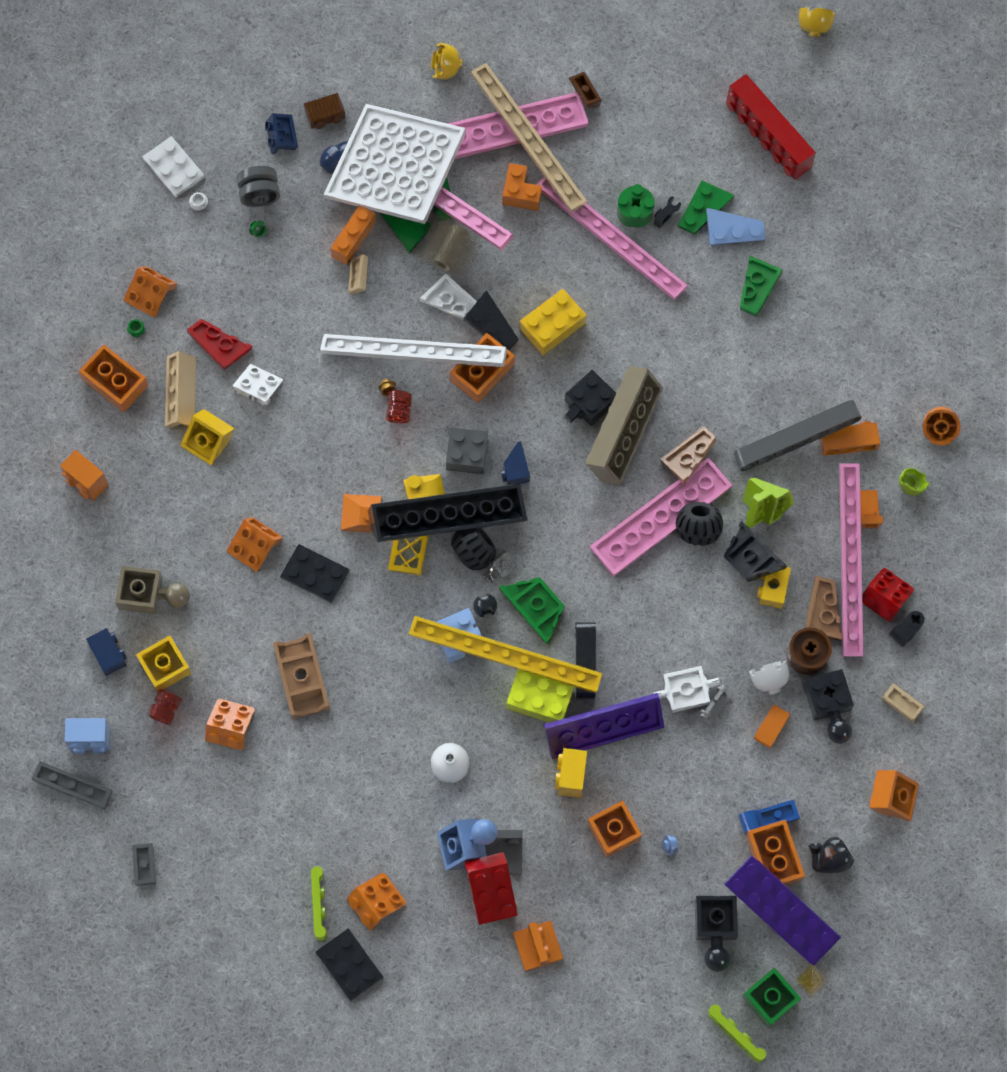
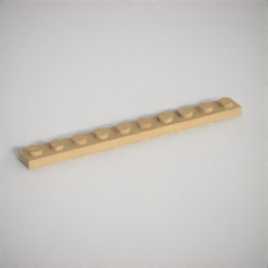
(528, 138)

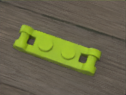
(318, 894)
(730, 1028)

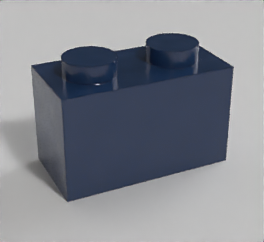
(106, 652)

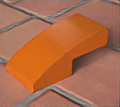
(771, 726)

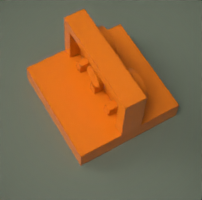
(537, 945)

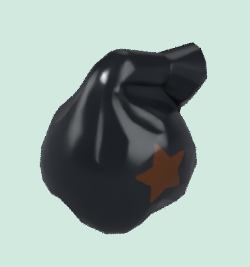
(831, 856)

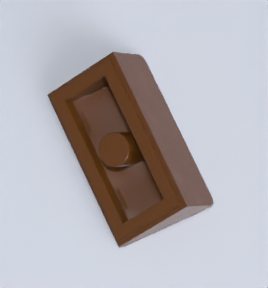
(585, 90)

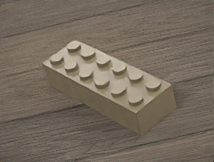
(624, 425)

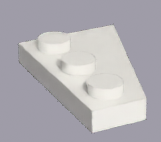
(449, 298)

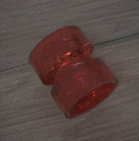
(398, 406)
(165, 706)

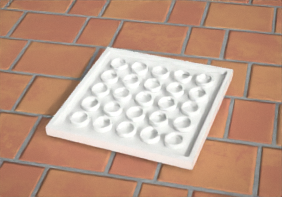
(395, 163)

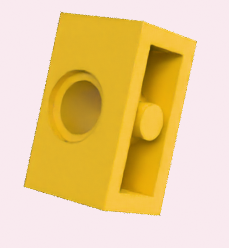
(774, 597)

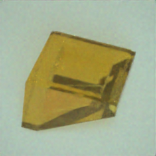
(810, 979)

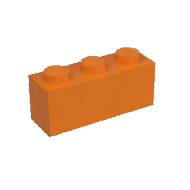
(353, 235)
(851, 439)

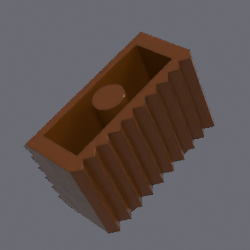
(324, 111)

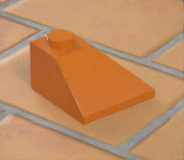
(355, 512)

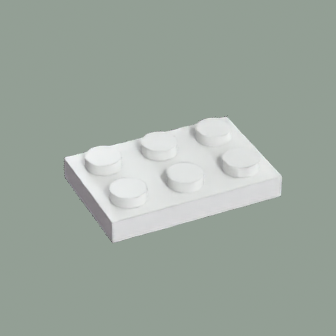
(173, 167)

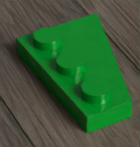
(705, 197)
(407, 231)
(758, 285)

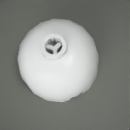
(771, 677)
(453, 770)

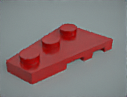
(218, 345)

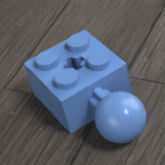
(465, 841)

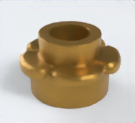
(387, 386)

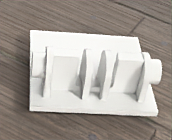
(257, 384)

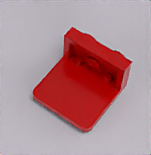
(886, 594)

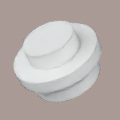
(198, 201)

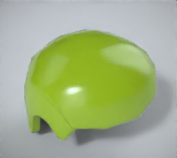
(912, 476)

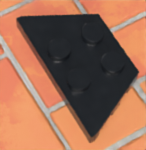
(751, 555)

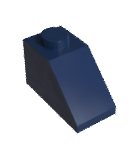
(515, 467)

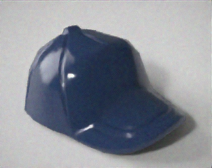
(330, 157)

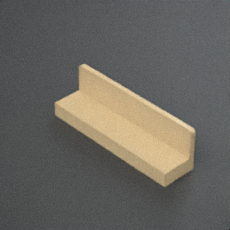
(180, 389)

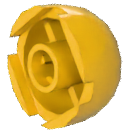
(816, 20)
(447, 59)

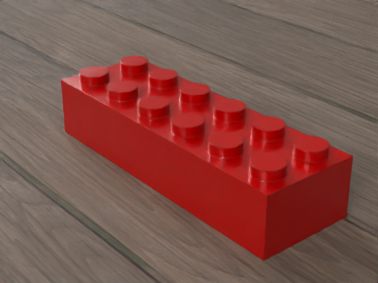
(770, 127)

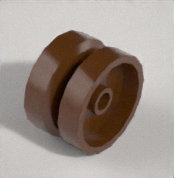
(809, 640)

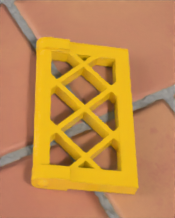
(394, 552)

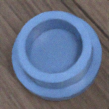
(670, 844)

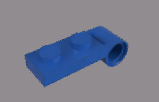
(772, 814)

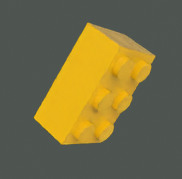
(552, 321)

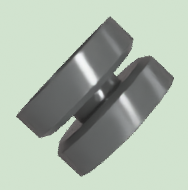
(258, 186)

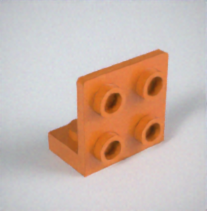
(148, 290)
(869, 509)
(253, 543)

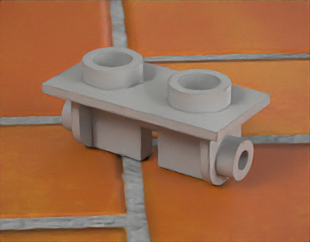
(718, 698)

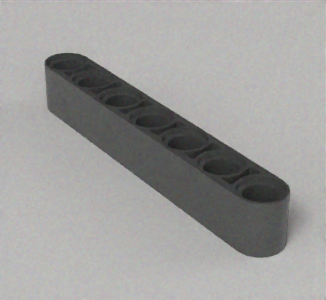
(797, 435)

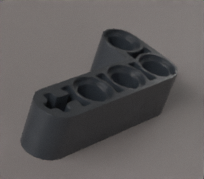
(585, 652)

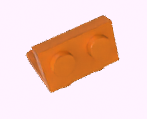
(228, 724)
(375, 900)

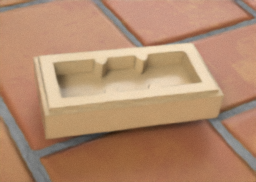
(358, 274)
(903, 703)

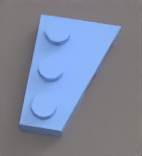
(732, 228)

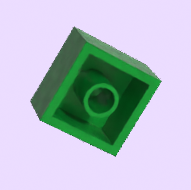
(771, 997)

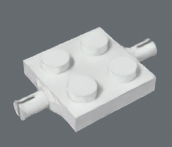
(687, 689)

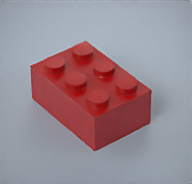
(491, 888)

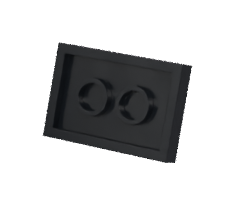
(314, 573)
(349, 964)

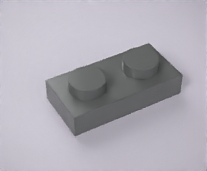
(144, 864)

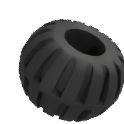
(699, 523)
(473, 548)

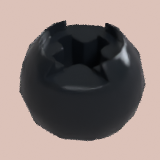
(485, 605)

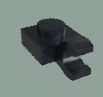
(665, 214)

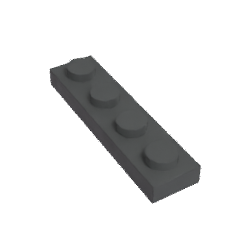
(72, 785)

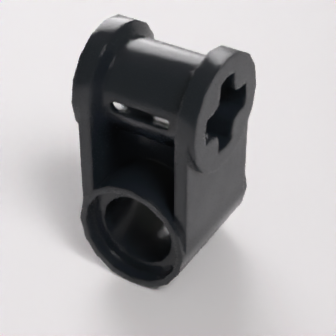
(905, 630)

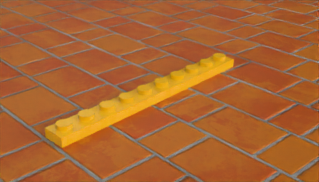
(505, 654)

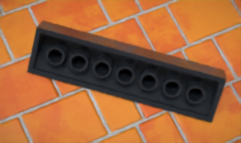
(447, 513)

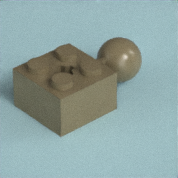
(147, 600)

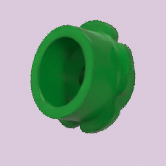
(261, 231)
(132, 325)

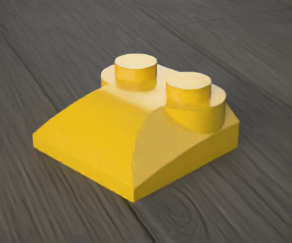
(423, 486)

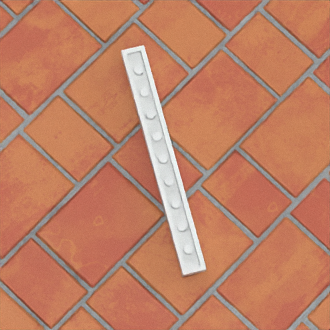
(414, 350)

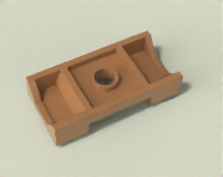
(304, 695)

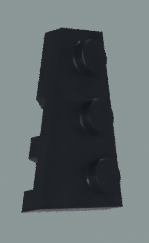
(487, 318)

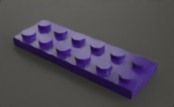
(605, 725)
(782, 910)

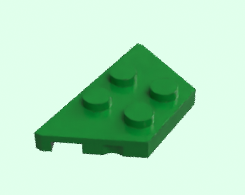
(536, 605)

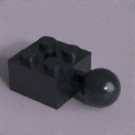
(823, 706)
(725, 907)

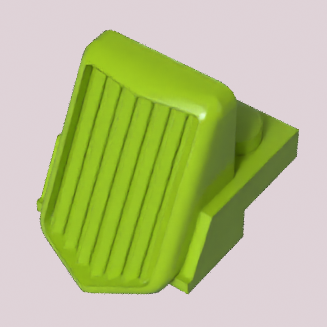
(765, 502)

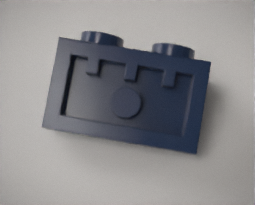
(281, 132)

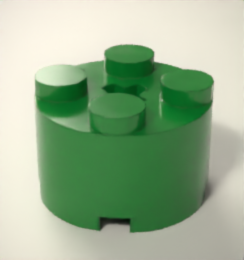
(635, 206)

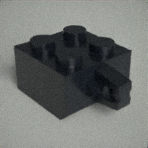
(589, 399)

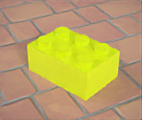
(539, 697)

